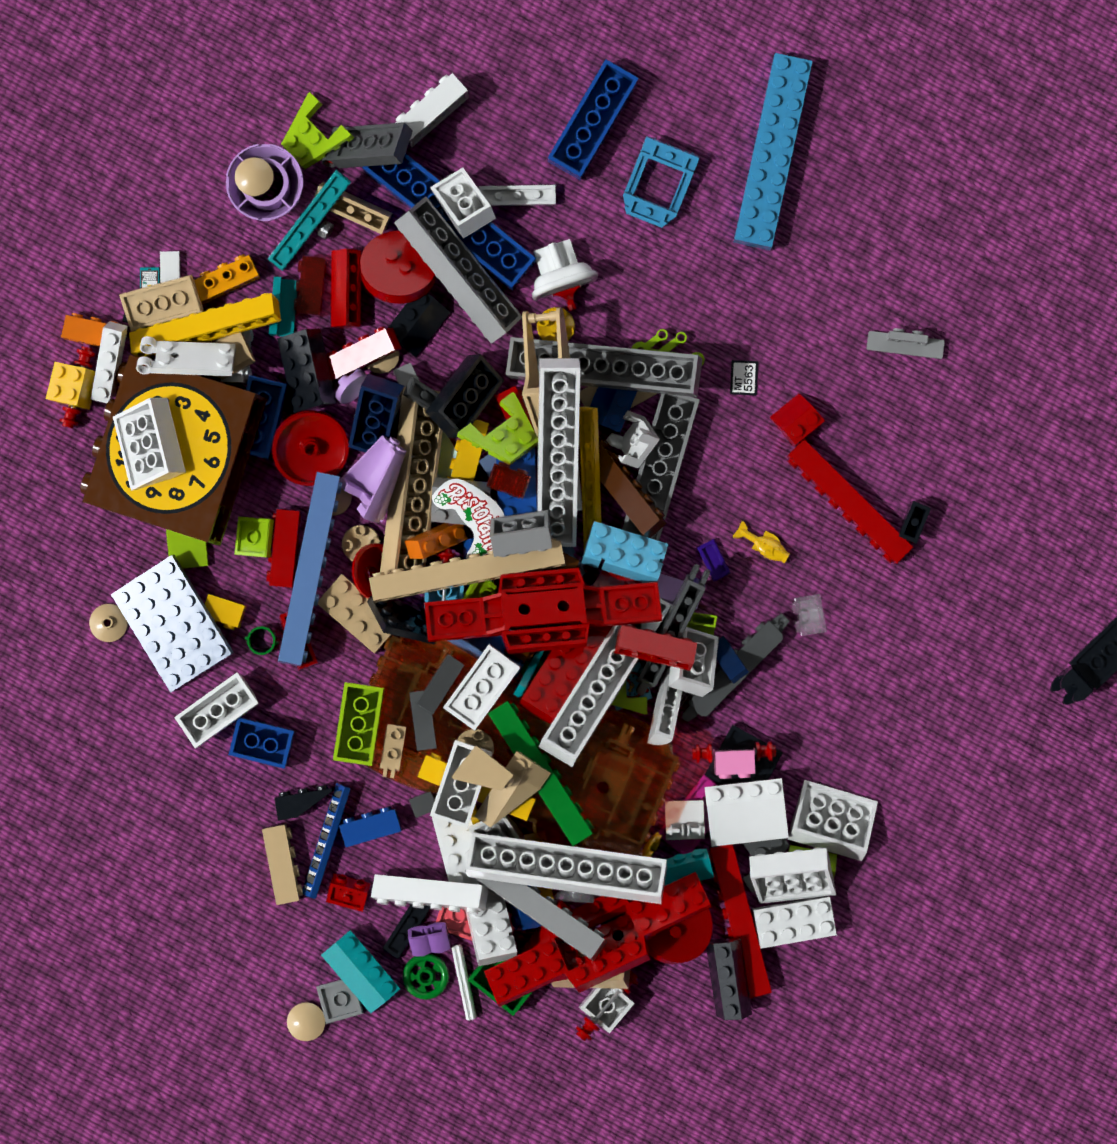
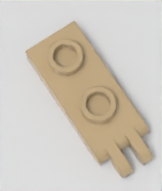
(392, 749)

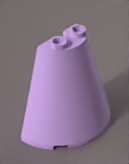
(375, 478)

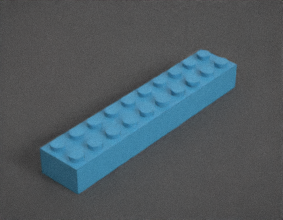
(772, 151)

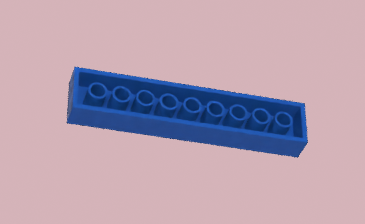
(489, 244)

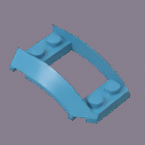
(668, 156)

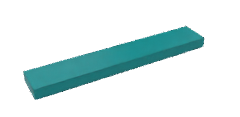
(309, 220)

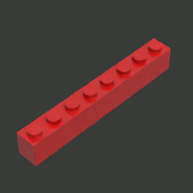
(849, 501)
(739, 916)

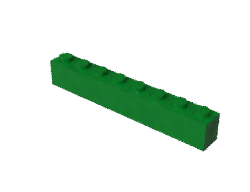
(552, 792)

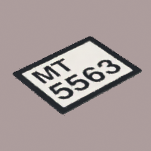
(744, 377)

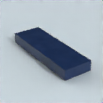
(730, 661)

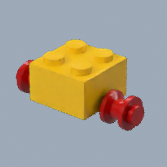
(72, 386)

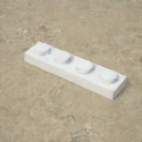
(519, 195)

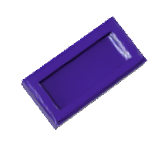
(713, 560)

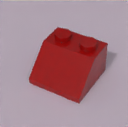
(797, 419)

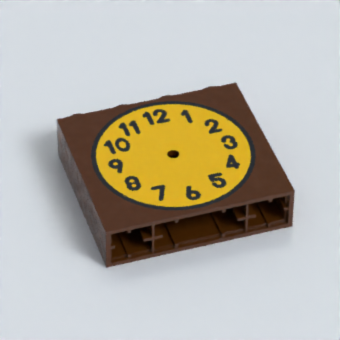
(215, 439)

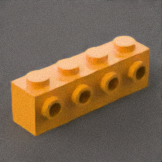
(226, 278)

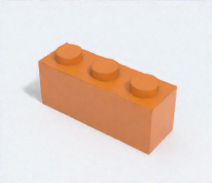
(83, 330)
(435, 540)

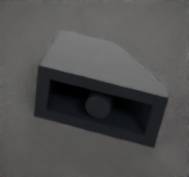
(914, 521)

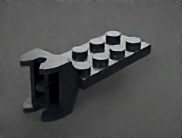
(1090, 666)

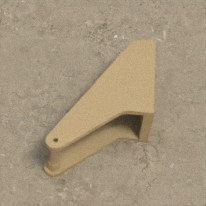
(531, 385)

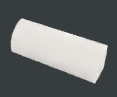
(665, 712)

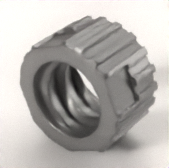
(325, 229)

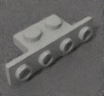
(905, 343)

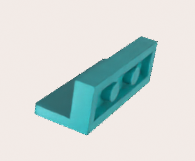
(286, 293)

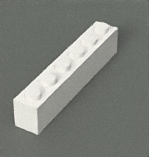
(429, 893)

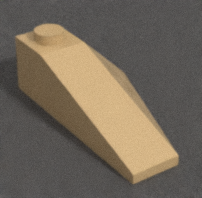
(527, 781)

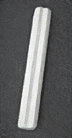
(464, 984)

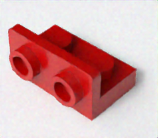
(348, 892)

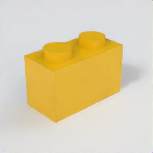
(225, 611)

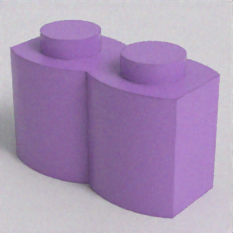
(429, 939)

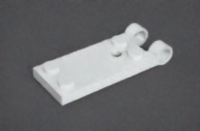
(191, 359)

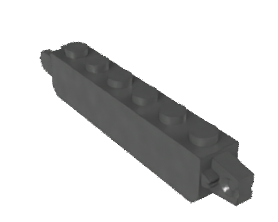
(674, 624)
(751, 654)

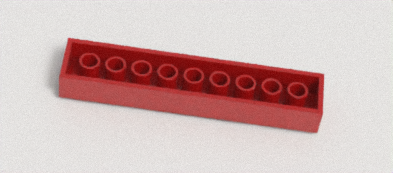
(566, 666)

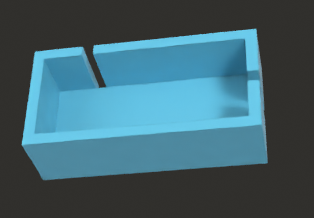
(624, 553)

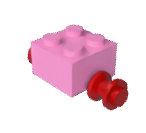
(734, 761)

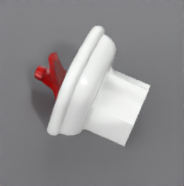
(560, 273)

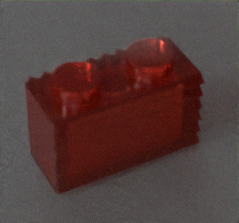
(508, 480)

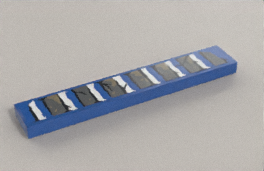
(326, 840)

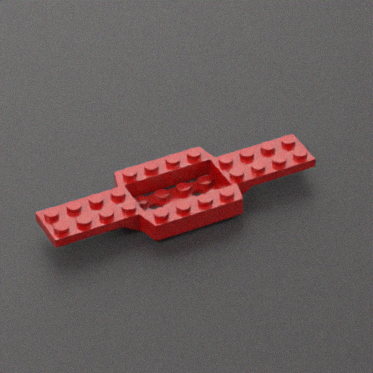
(542, 593)
(560, 961)

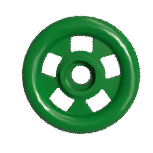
(439, 985)

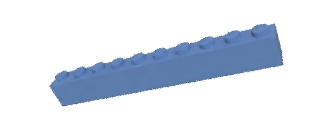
(308, 569)

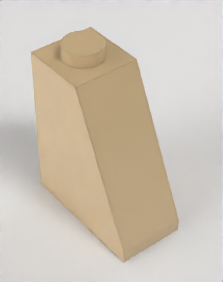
(483, 770)

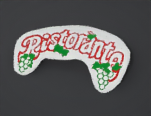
(473, 508)

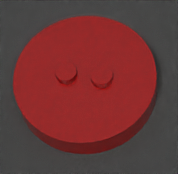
(395, 269)
(683, 940)

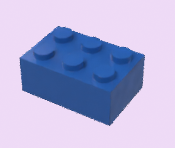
(262, 742)

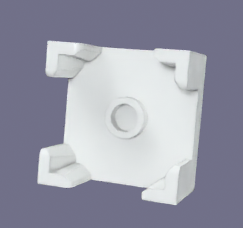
(636, 442)

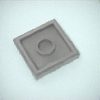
(338, 1001)

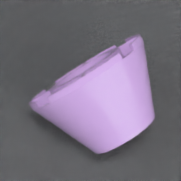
(280, 162)

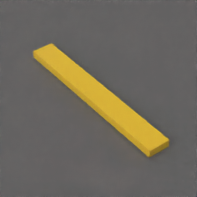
(589, 469)

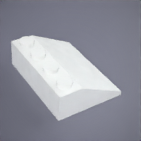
(149, 443)
(746, 812)
(833, 820)
(792, 875)

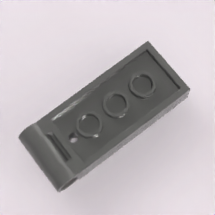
(371, 146)

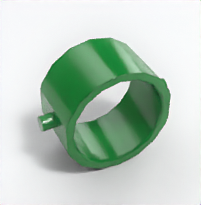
(275, 642)

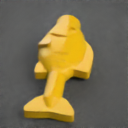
(767, 545)

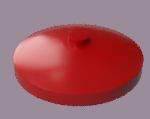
(308, 445)

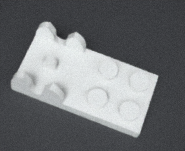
(481, 687)

